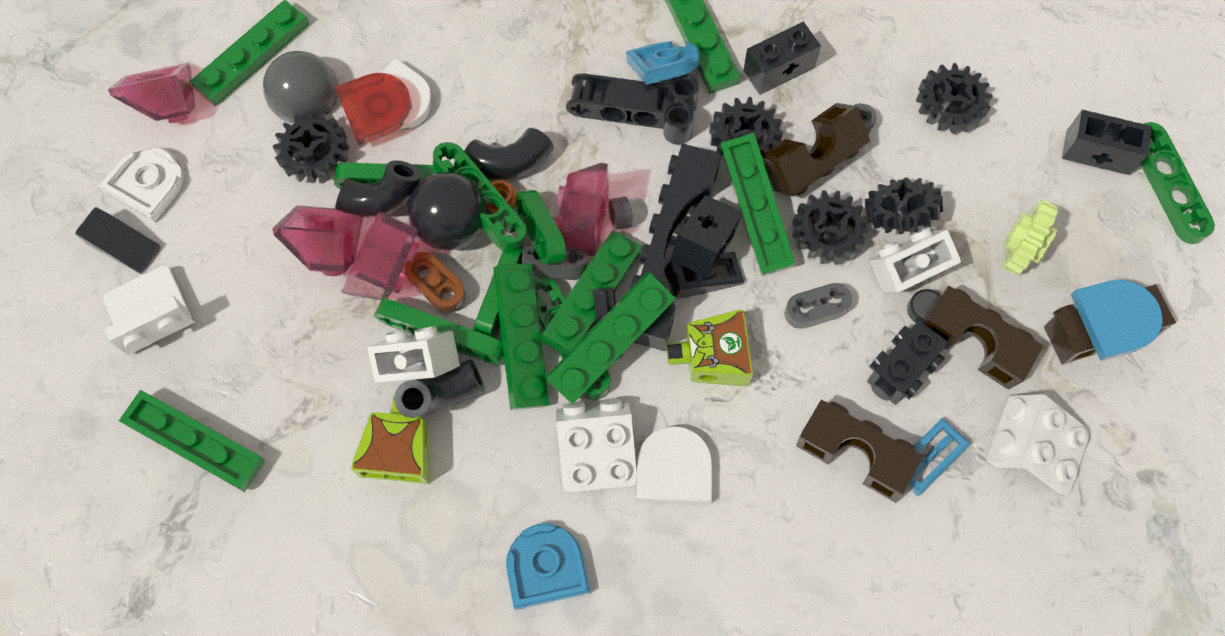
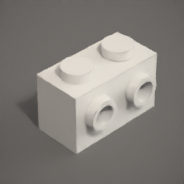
(915, 260)
(413, 356)

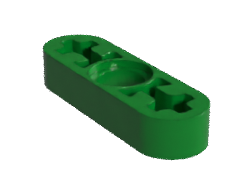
(540, 227)
(488, 315)

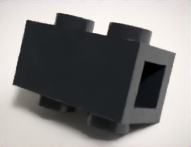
(899, 371)

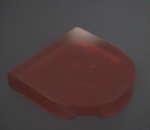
(374, 105)

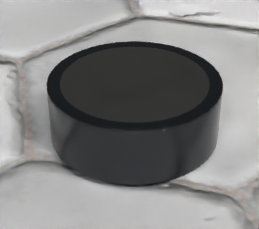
(920, 304)

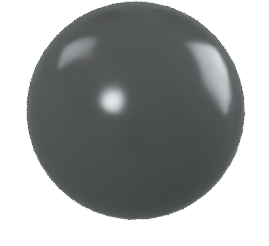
(298, 85)

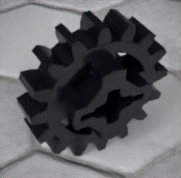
(957, 98)
(744, 120)
(310, 144)
(904, 205)
(829, 240)

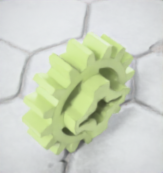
(1030, 237)

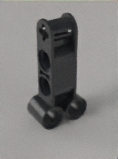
(638, 103)

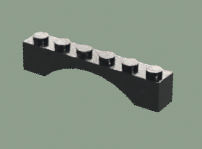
(692, 178)

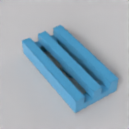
(951, 435)

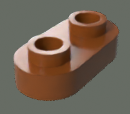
(436, 283)

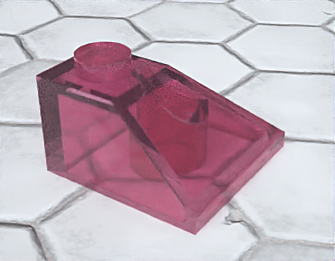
(158, 92)
(320, 238)

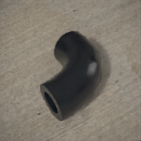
(512, 159)
(381, 196)
(430, 395)

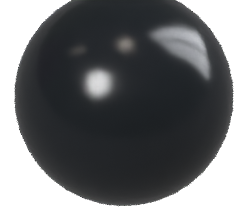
(446, 210)

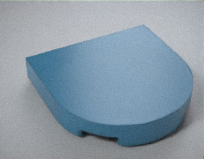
(663, 61)
(1118, 316)
(545, 567)

